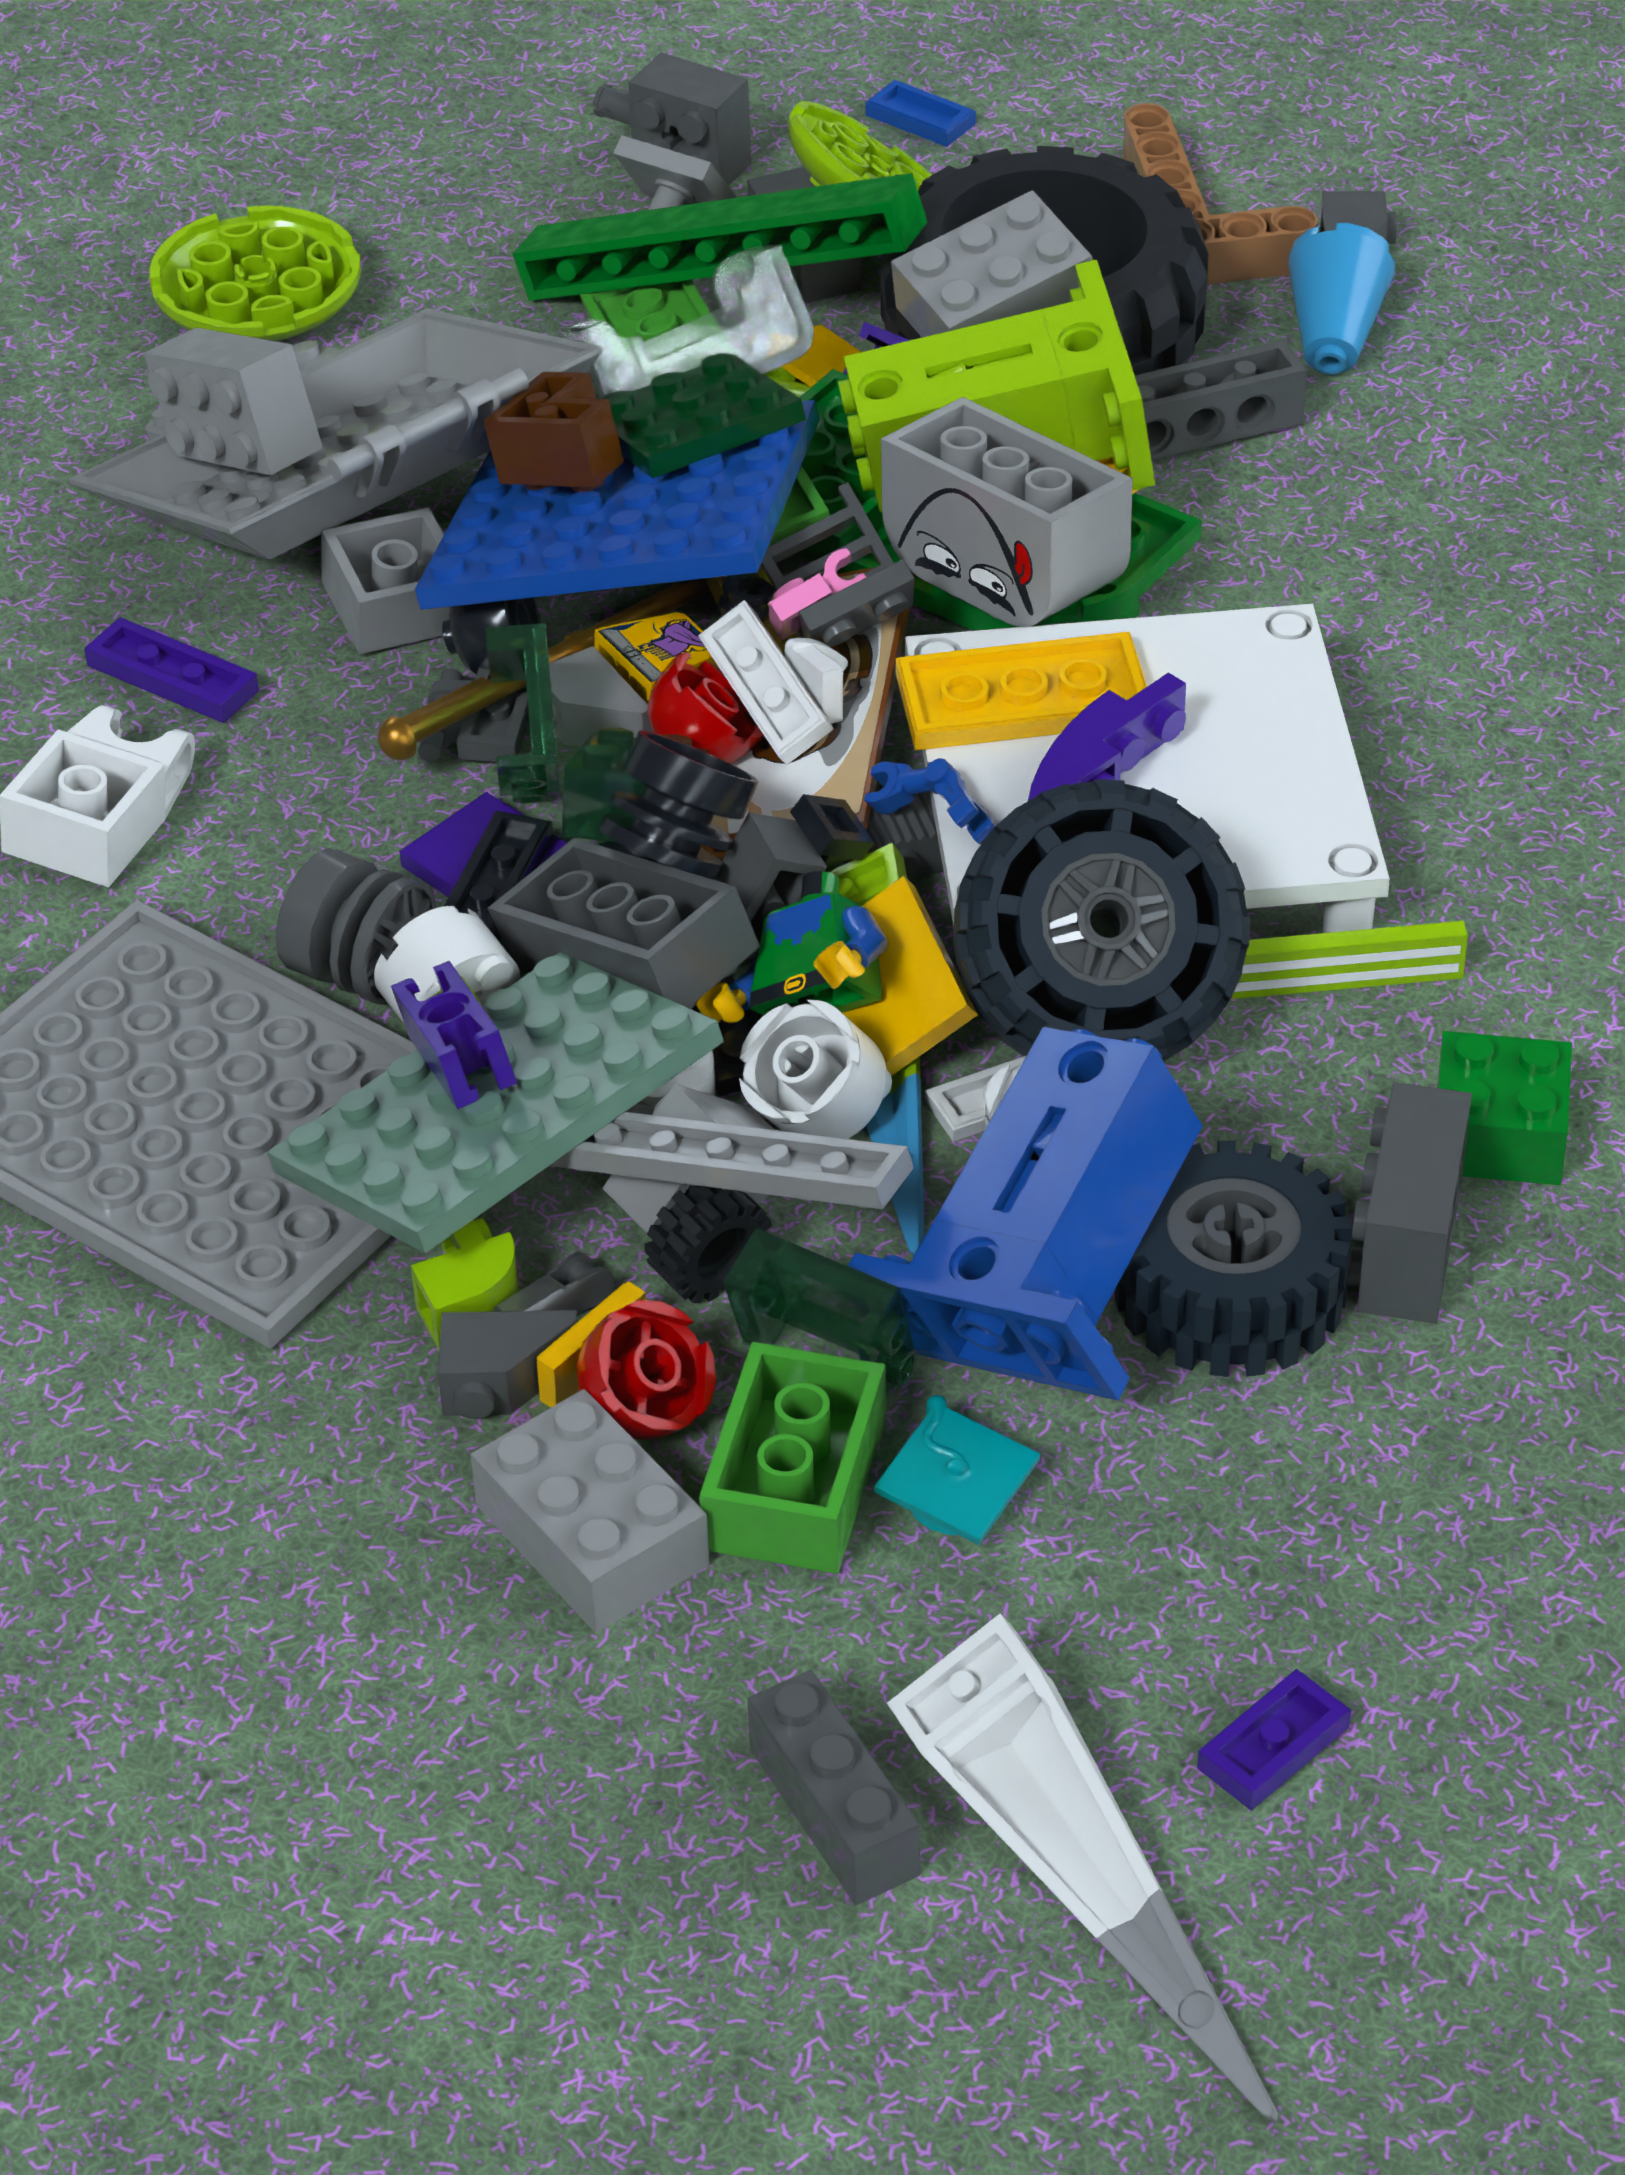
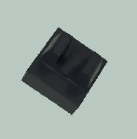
(832, 829)

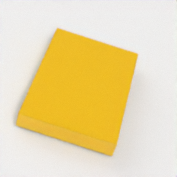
(919, 983)

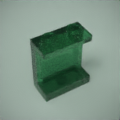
(521, 655)
(791, 1285)

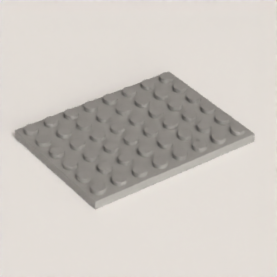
(147, 1110)

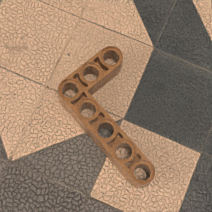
(1238, 243)

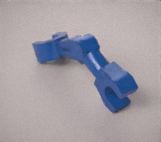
(939, 776)

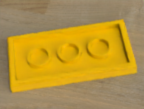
(1012, 688)

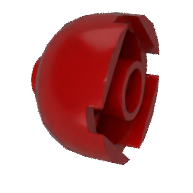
(703, 708)
(647, 1369)

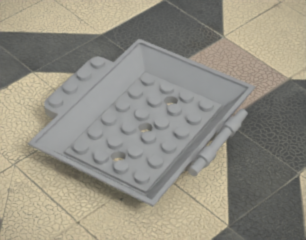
(387, 421)

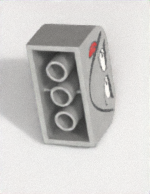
(1002, 513)

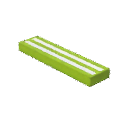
(1353, 959)

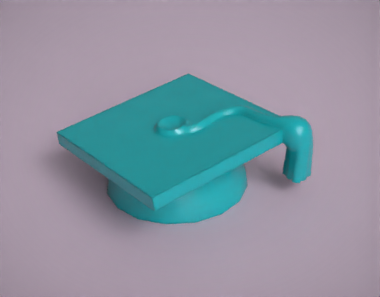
(956, 1473)

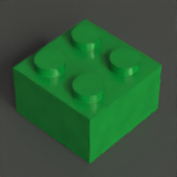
(1515, 1103)

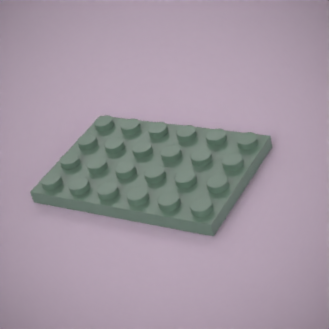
(580, 1059)

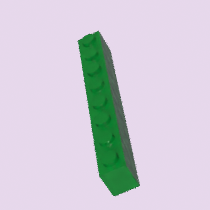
(694, 238)

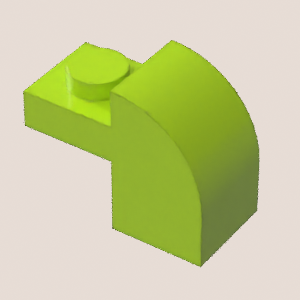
(468, 1278)

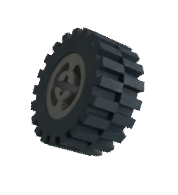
(1288, 1251)

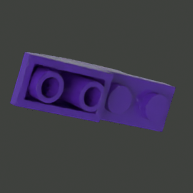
(1113, 735)

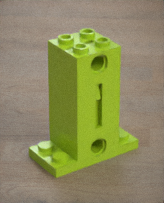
(1044, 368)

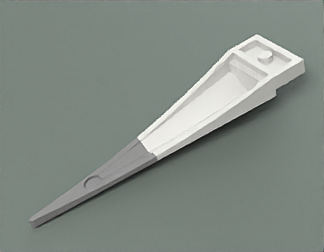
(1020, 1762)

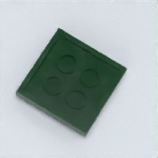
(700, 413)

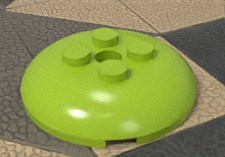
(841, 151)
(256, 273)

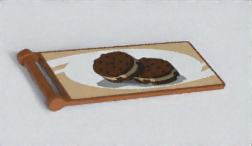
(842, 759)

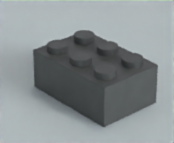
(1411, 1203)

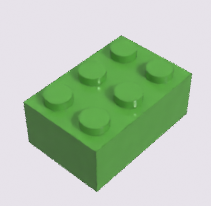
(794, 1457)

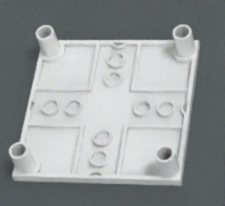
(1256, 757)

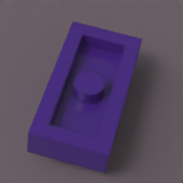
(1273, 1739)

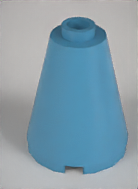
(1338, 291)

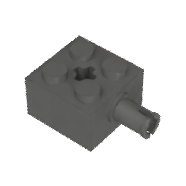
(685, 111)

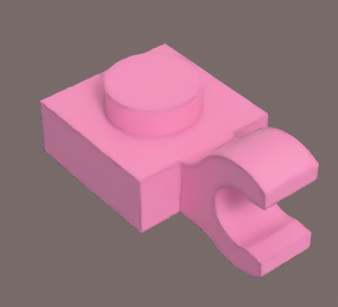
(801, 594)

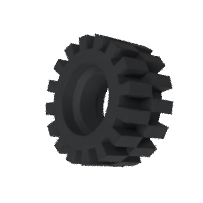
(702, 1239)

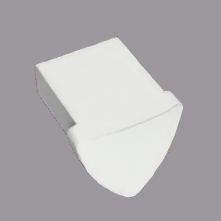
(820, 672)

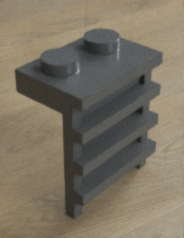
(874, 599)

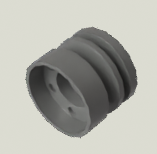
(344, 917)

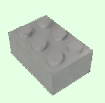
(989, 269)
(233, 400)
(590, 1510)

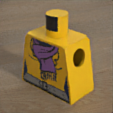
(646, 646)

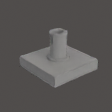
(670, 175)

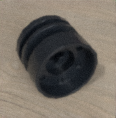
(678, 804)

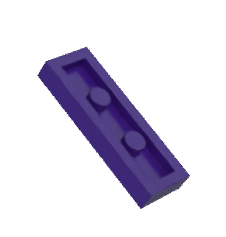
(171, 669)

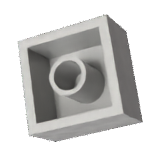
(373, 578)

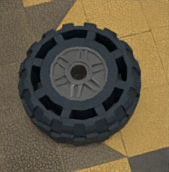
(1116, 856)

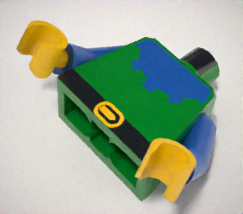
(807, 952)

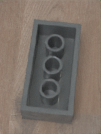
(628, 919)

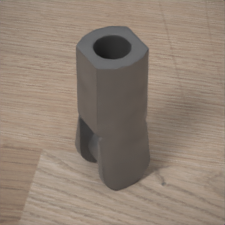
(568, 1286)

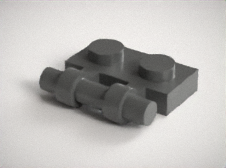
(484, 734)

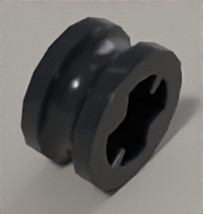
(746, 587)

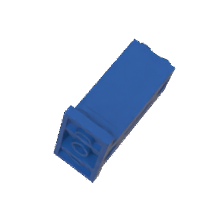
(1048, 1215)

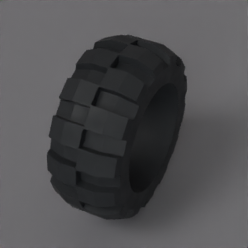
(1128, 222)

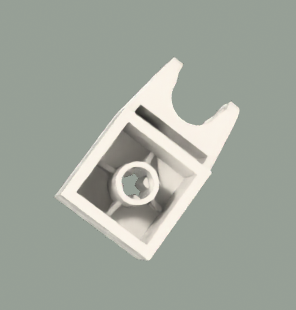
(93, 797)

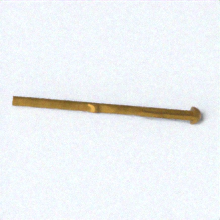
(399, 735)

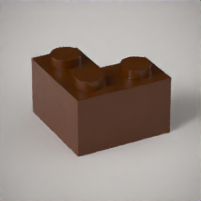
(555, 435)

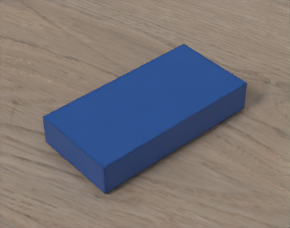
(920, 113)

